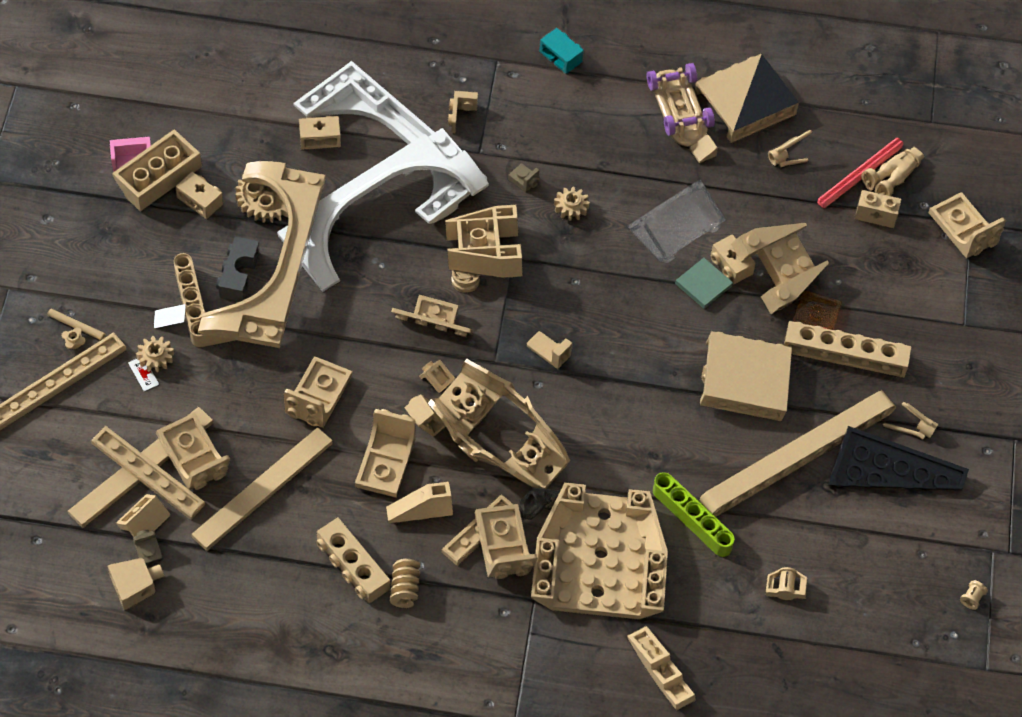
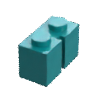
(560, 45)

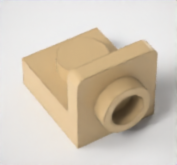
(437, 375)

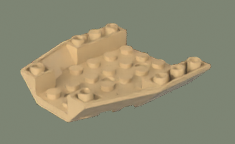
(628, 576)

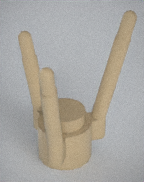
(780, 154)
(925, 426)

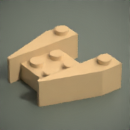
(480, 245)
(783, 259)

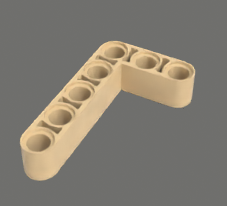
(194, 307)

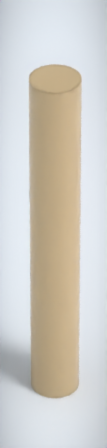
(74, 323)

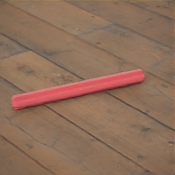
(854, 177)

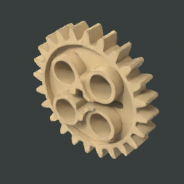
(256, 202)

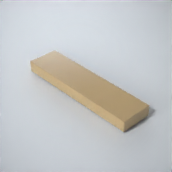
(468, 539)

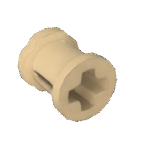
(973, 595)

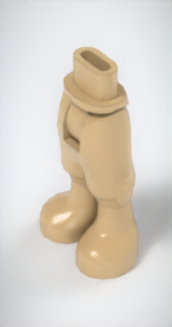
(896, 168)

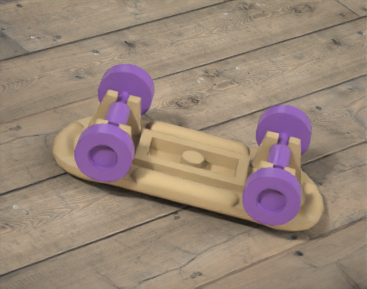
(680, 105)

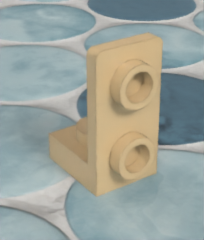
(462, 101)
(549, 350)

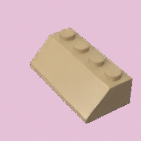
(157, 169)

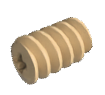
(405, 583)

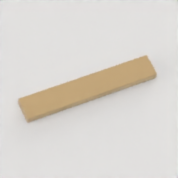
(148, 472)

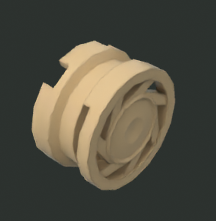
(465, 281)

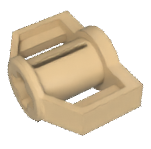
(788, 592)

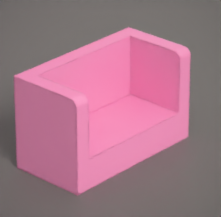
(126, 149)

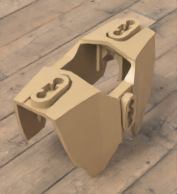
(484, 391)

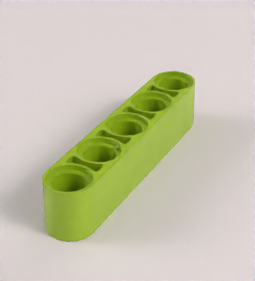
(695, 523)

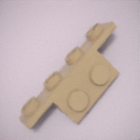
(434, 312)

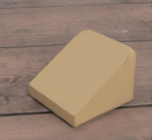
(704, 149)

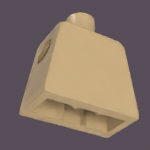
(134, 580)

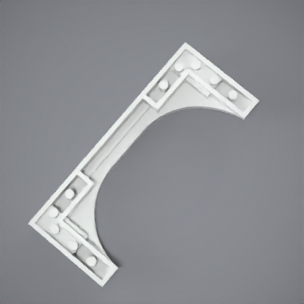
(358, 94)
(426, 153)

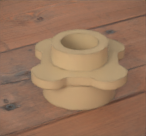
(73, 343)

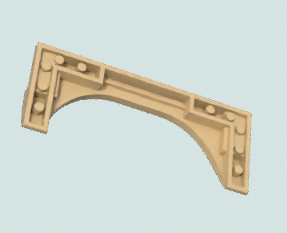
(265, 314)

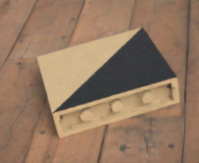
(748, 97)

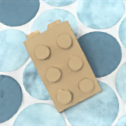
(966, 225)
(317, 392)
(192, 452)
(387, 453)
(504, 541)

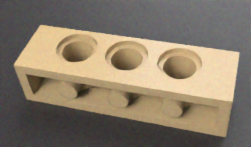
(337, 533)

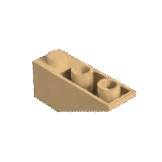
(427, 502)

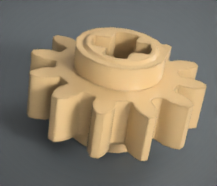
(571, 203)
(155, 354)

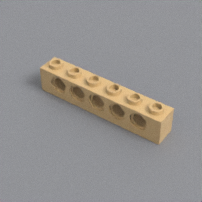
(853, 355)

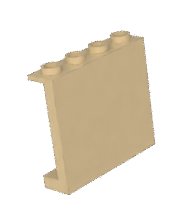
(747, 376)

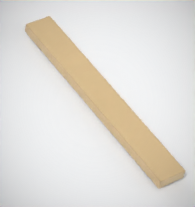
(60, 379)
(122, 481)
(261, 489)

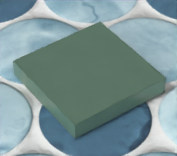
(704, 283)

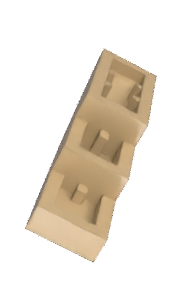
(661, 668)

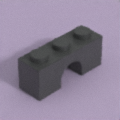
(241, 254)

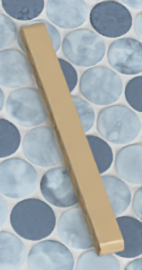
(795, 454)

